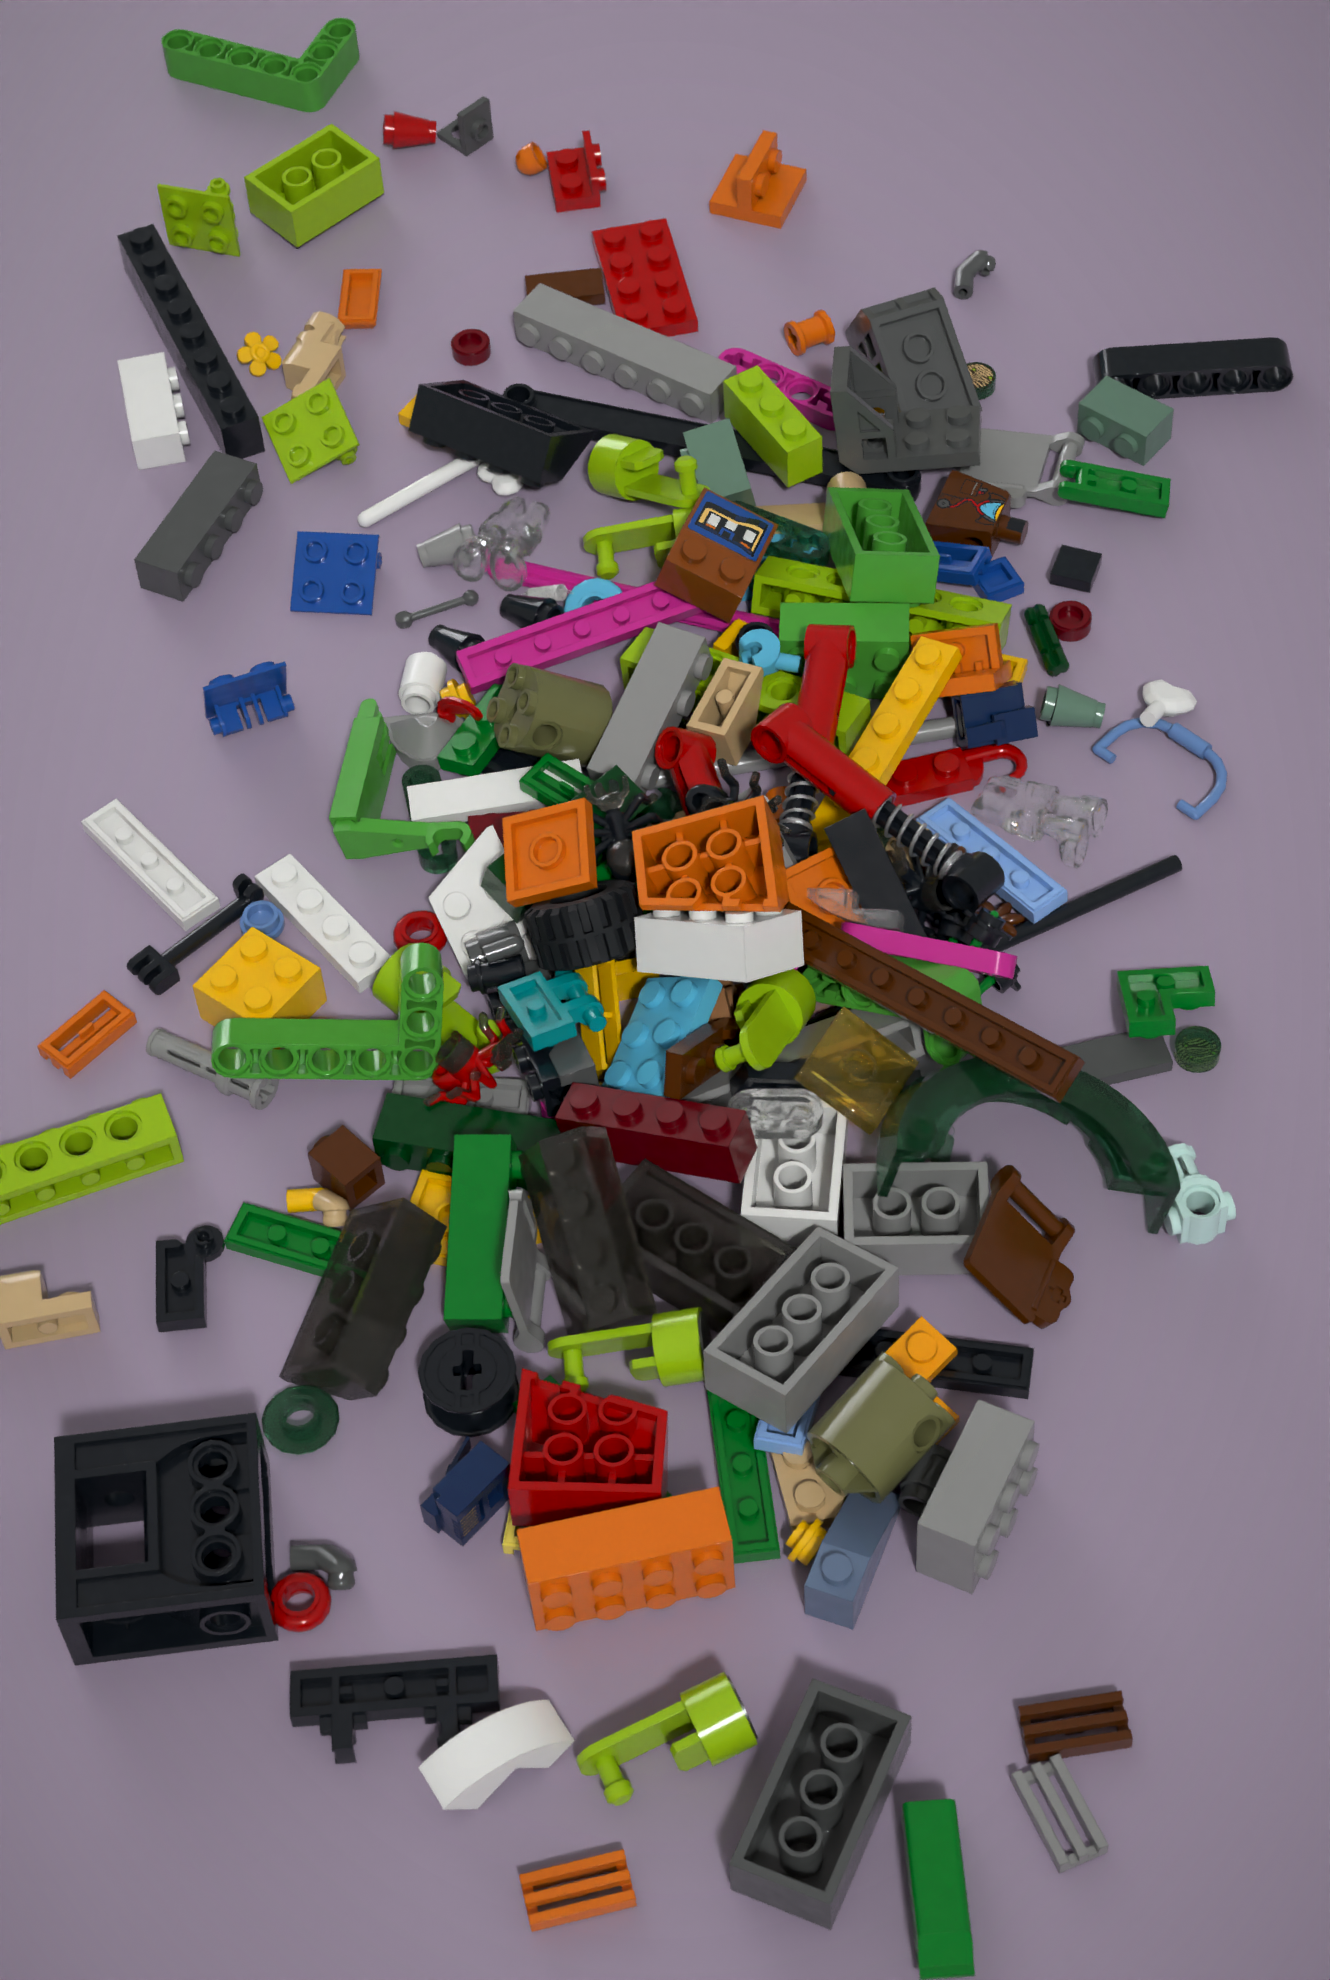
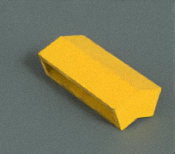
(609, 997)

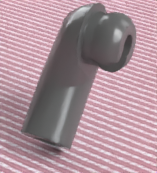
(977, 262)
(326, 1558)

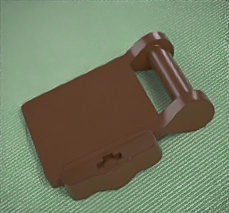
(1015, 1258)

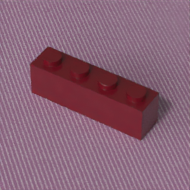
(664, 1130)

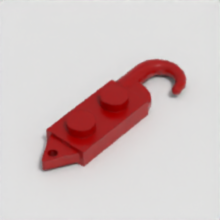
(949, 772)

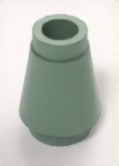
(1070, 708)

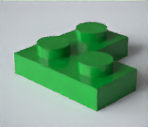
(1152, 995)

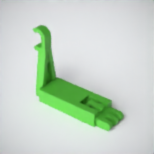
(362, 794)

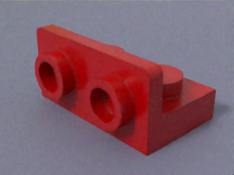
(575, 176)

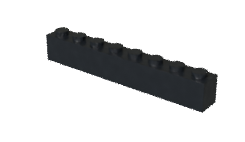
(191, 343)

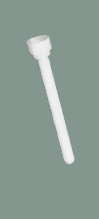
(415, 491)

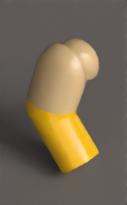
(319, 1199)

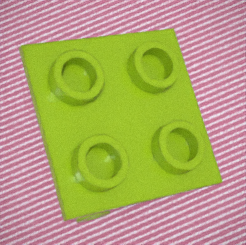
(200, 217)
(311, 431)

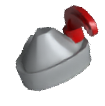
(423, 736)

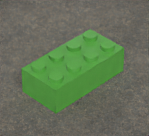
(880, 546)

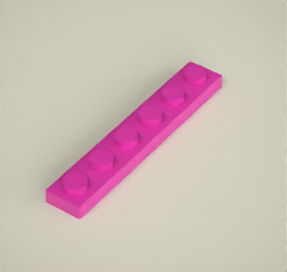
(571, 634)

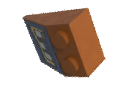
(716, 555)

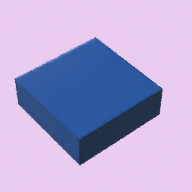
(999, 581)

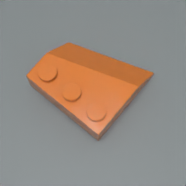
(713, 861)

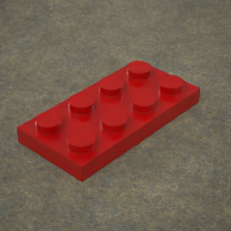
(645, 277)

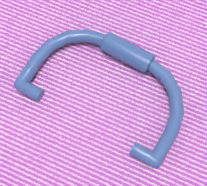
(1187, 740)

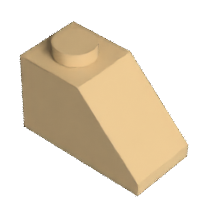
(729, 708)

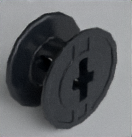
(444, 1382)

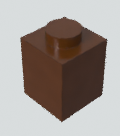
(346, 1166)

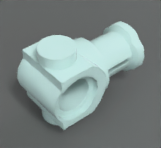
(1197, 1194)

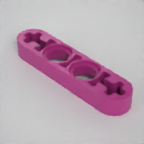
(815, 409)
(933, 950)

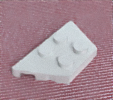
(465, 906)

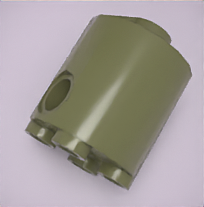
(549, 714)
(877, 1431)

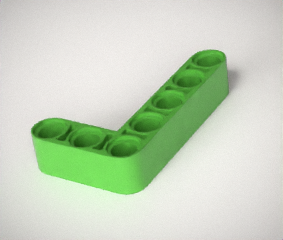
(265, 75)
(344, 1037)

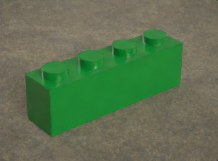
(479, 1204)

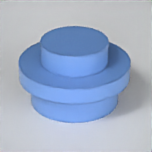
(264, 917)

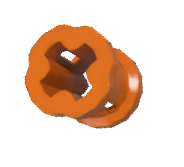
(809, 332)

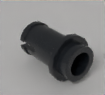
(490, 976)

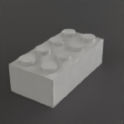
(801, 1329)

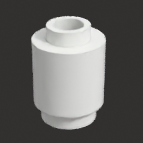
(422, 682)

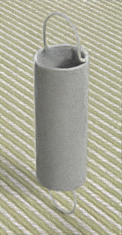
(557, 592)

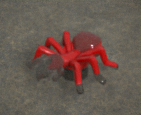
(465, 1065)

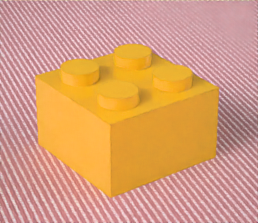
(259, 981)

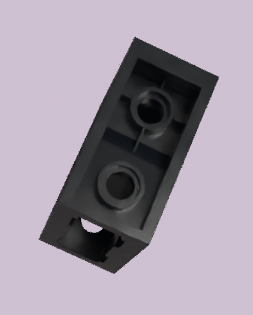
(183, 1591)

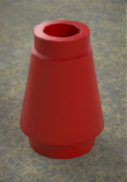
(407, 130)

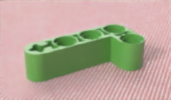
(954, 977)

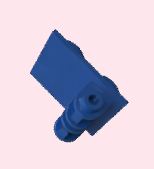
(335, 573)
(262, 684)

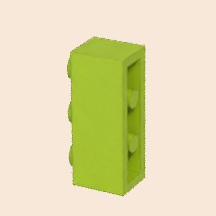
(773, 426)

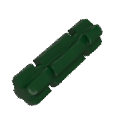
(1046, 640)

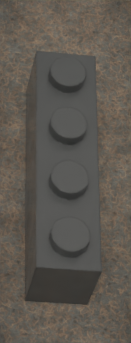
(198, 526)

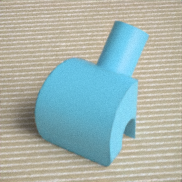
(762, 649)

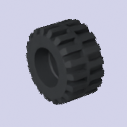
(585, 926)

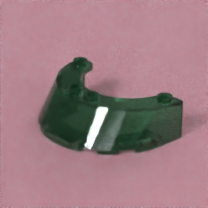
(1119, 1133)

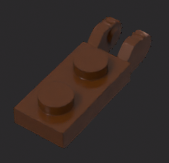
(692, 1058)

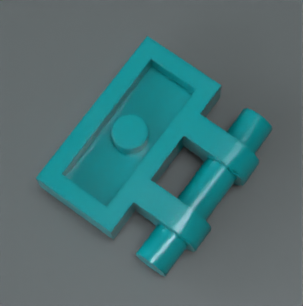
(542, 1016)

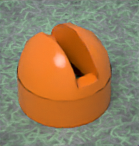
(530, 159)

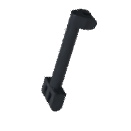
(159, 969)

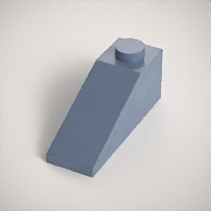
(849, 1559)

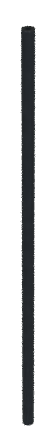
(1073, 909)

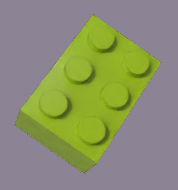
(314, 185)

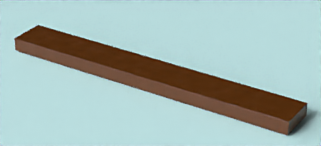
(938, 1009)

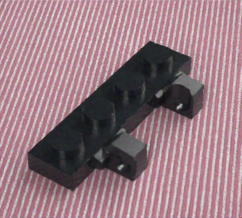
(434, 1689)

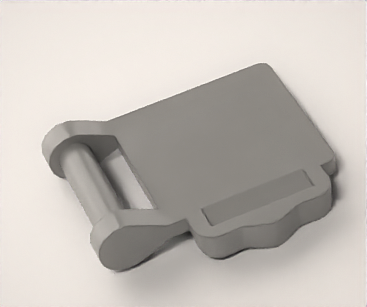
(1018, 462)
(524, 1273)

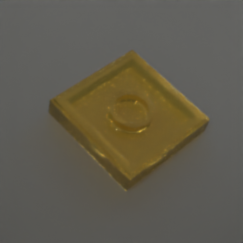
(856, 1070)

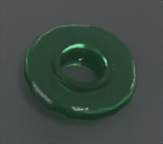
(306, 1437)

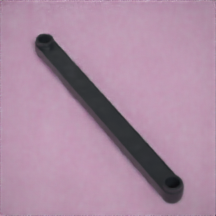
(667, 434)

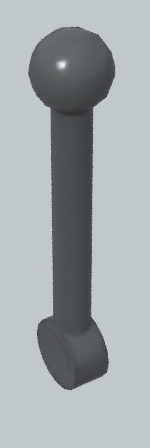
(405, 619)

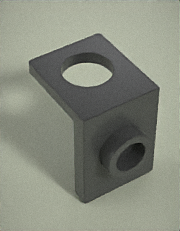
(473, 126)

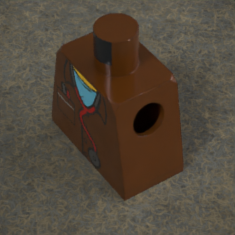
(974, 514)

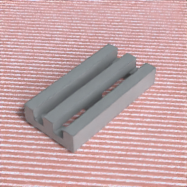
(1040, 1774)

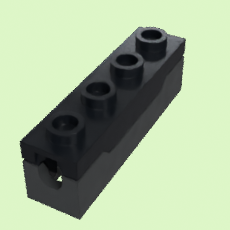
(553, 1067)

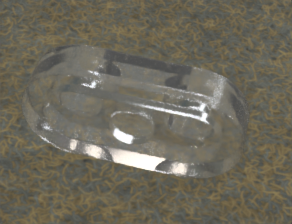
(776, 1112)

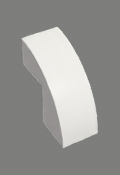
(487, 1752)

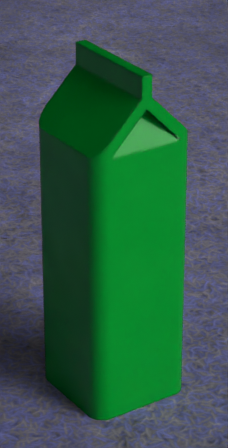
(937, 1889)

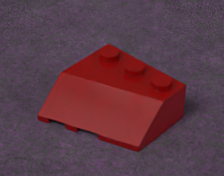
(583, 1452)

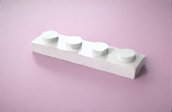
(323, 921)

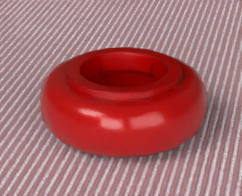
(416, 922)
(306, 1619)

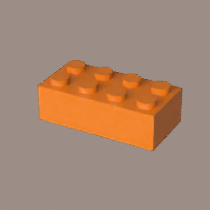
(627, 1559)

